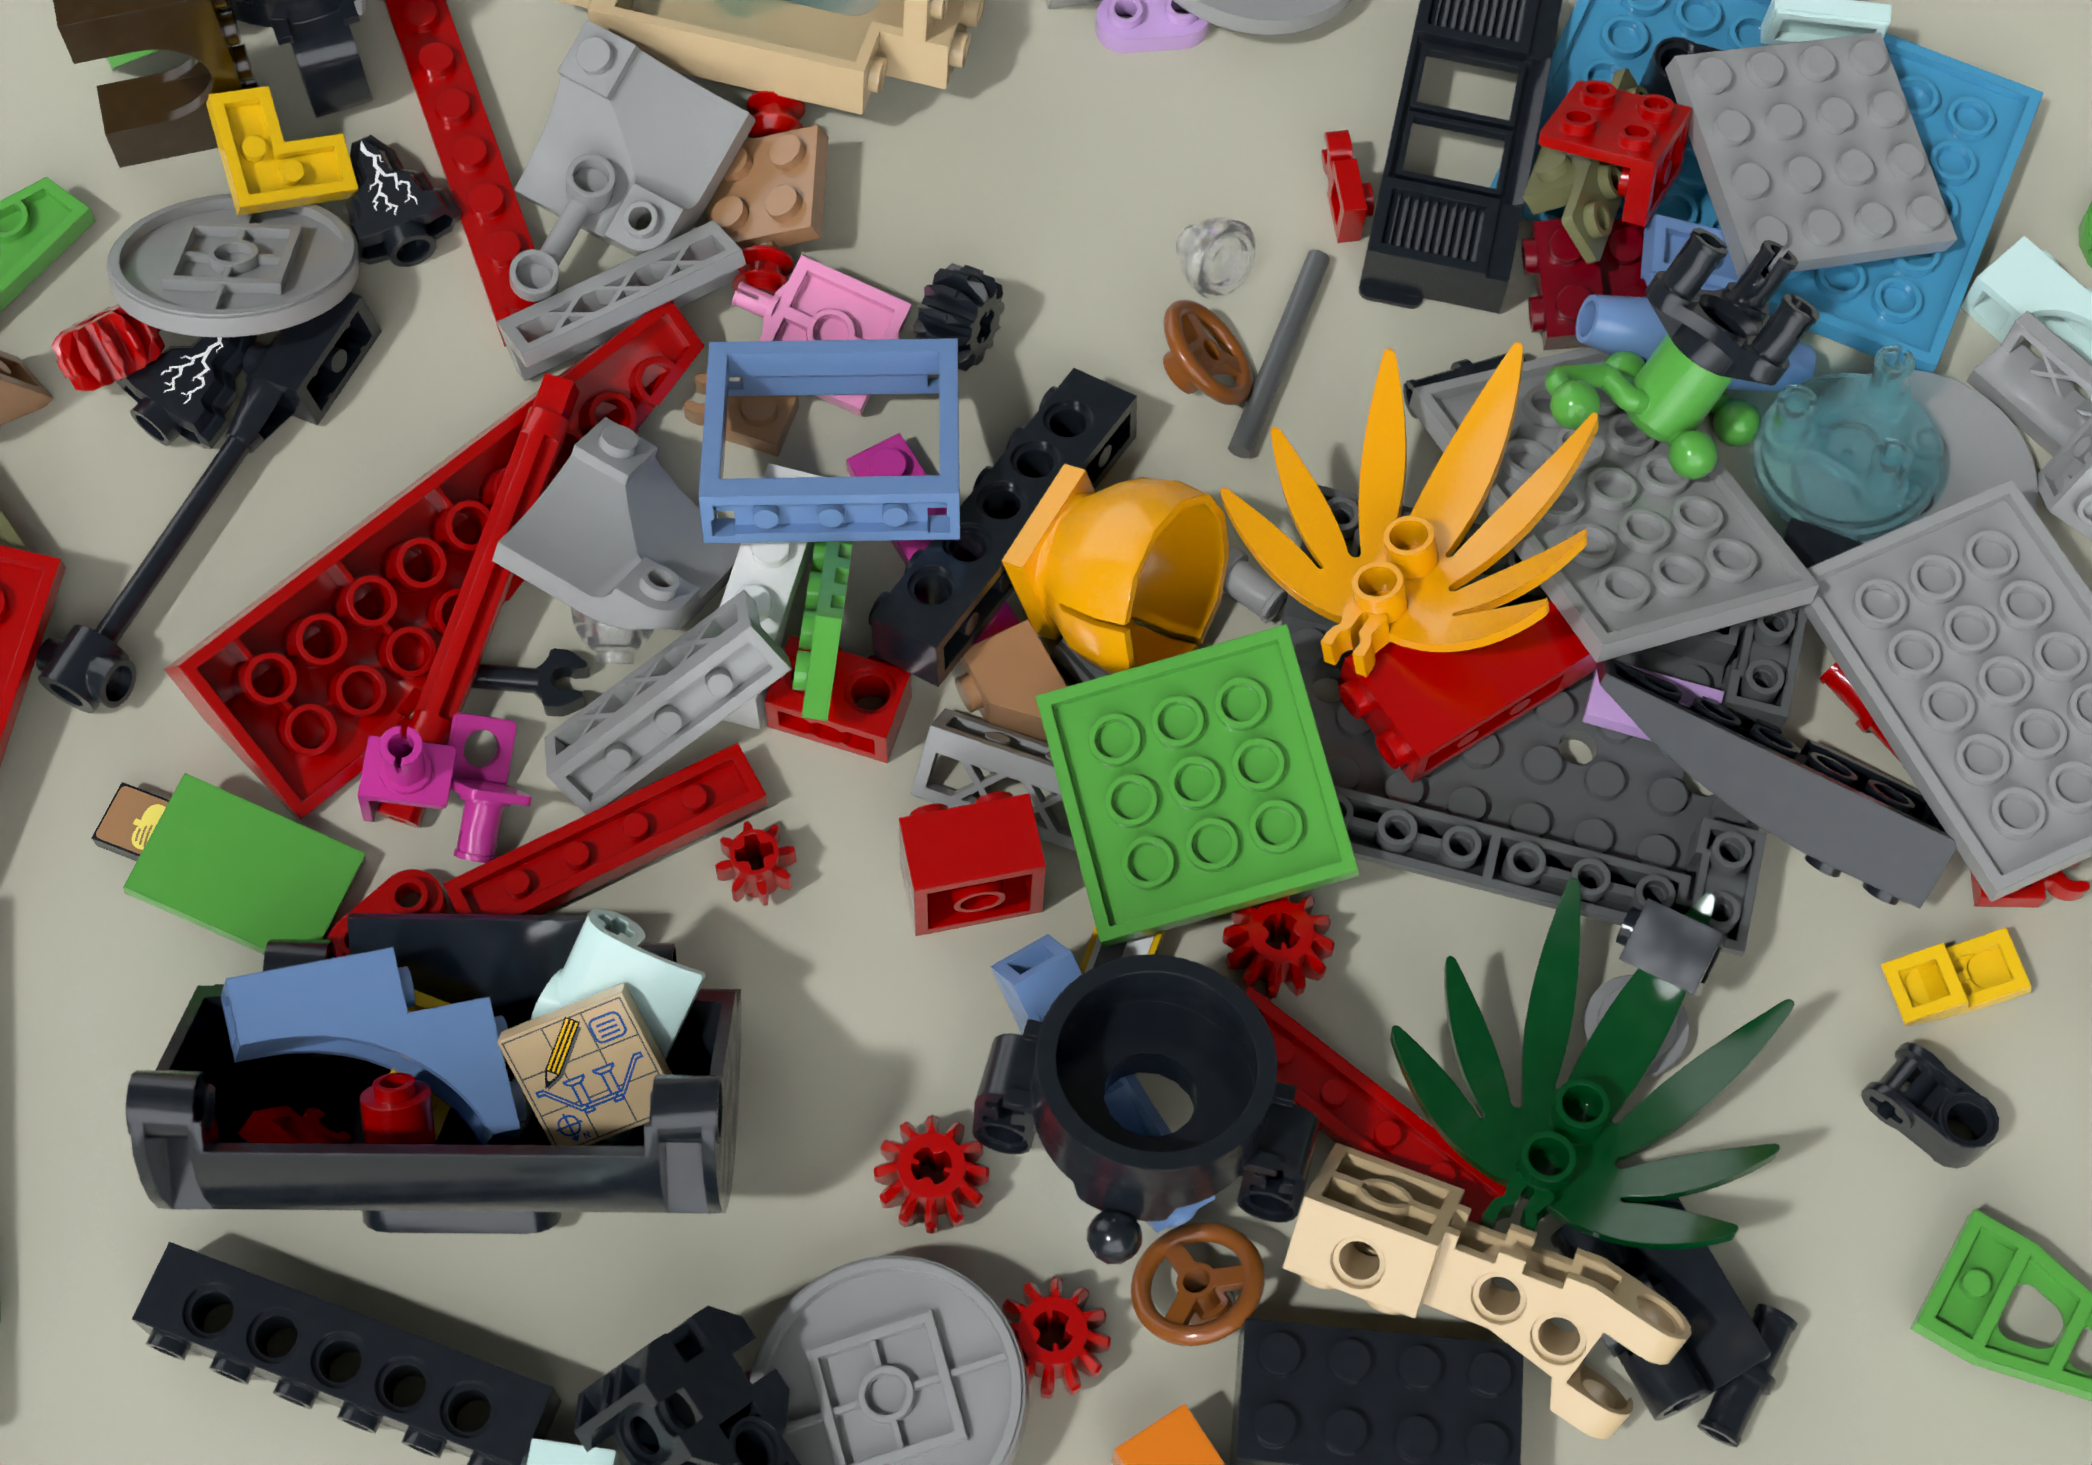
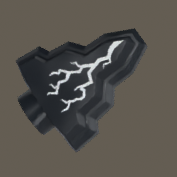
(395, 208)
(188, 390)

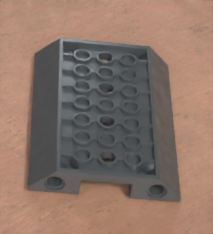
(1528, 820)

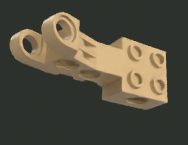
(1410, 1244)

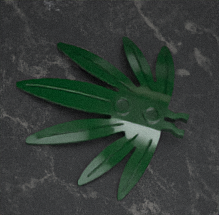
(1563, 1141)

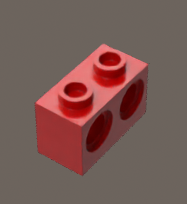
(848, 726)

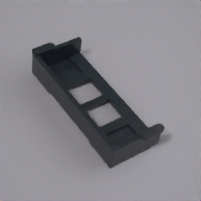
(1445, 234)

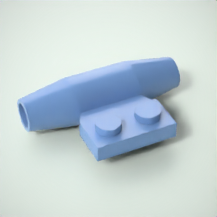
(1632, 324)

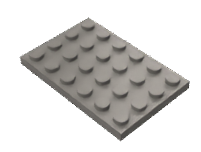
(1660, 549)
(1978, 674)

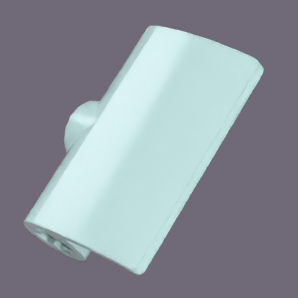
(611, 955)

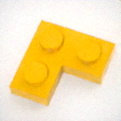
(266, 170)

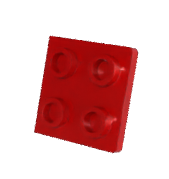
(1626, 130)

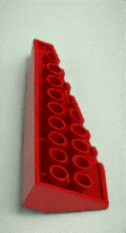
(358, 625)

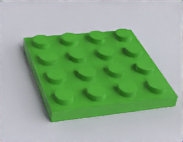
(1196, 786)

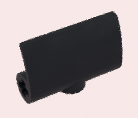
(1722, 1335)

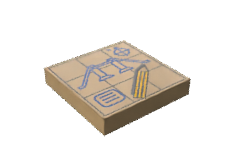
(586, 1067)

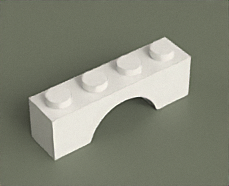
(771, 577)

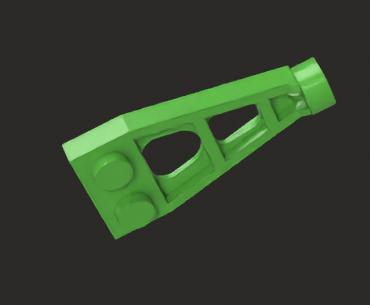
(1973, 1291)

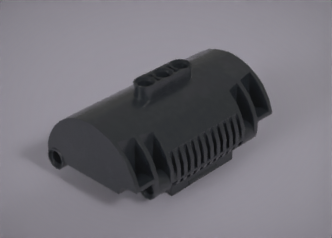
(198, 1099)

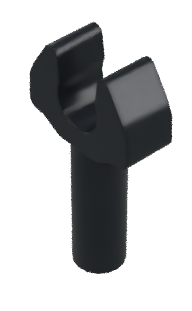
(539, 681)

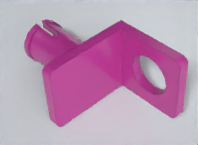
(405, 772)
(483, 786)

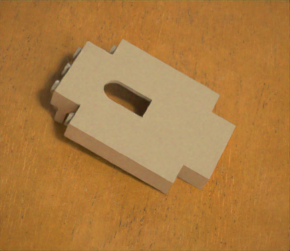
(797, 47)

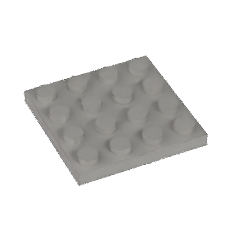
(1811, 152)

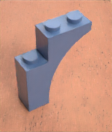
(1030, 985)
(360, 1012)

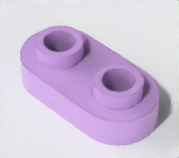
(1151, 27)

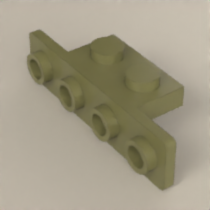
(1581, 185)

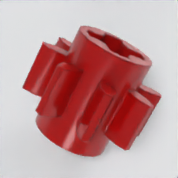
(755, 844)

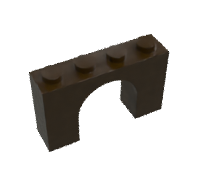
(166, 110)

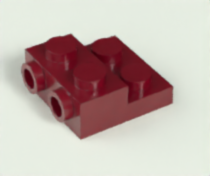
(1567, 280)

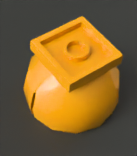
(1117, 558)

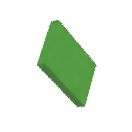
(242, 868)

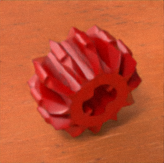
(106, 348)
(1283, 965)
(922, 1195)
(1078, 1339)

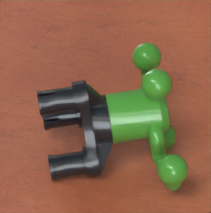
(1706, 346)

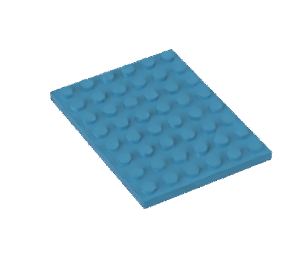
(1964, 117)

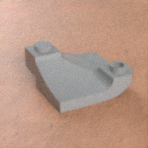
(654, 128)
(618, 538)

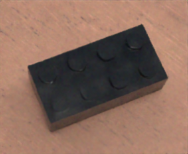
(1373, 1398)

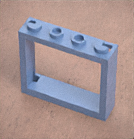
(830, 506)

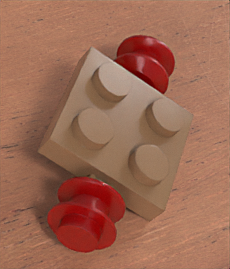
(773, 190)

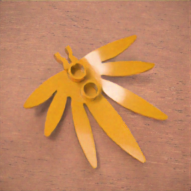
(1405, 572)

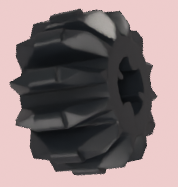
(961, 306)

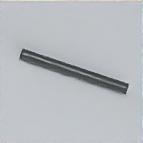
(1279, 354)

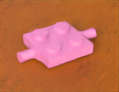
(825, 306)

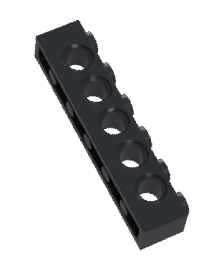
(962, 583)
(193, 1284)

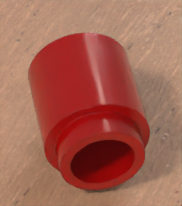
(398, 1111)

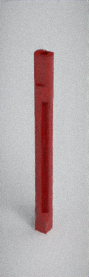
(485, 580)

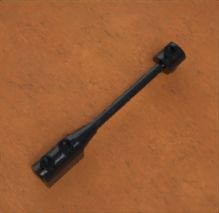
(289, 377)

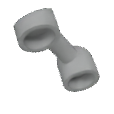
(588, 192)

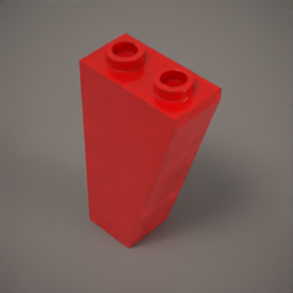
(1445, 702)

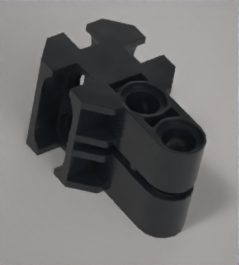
(689, 1401)

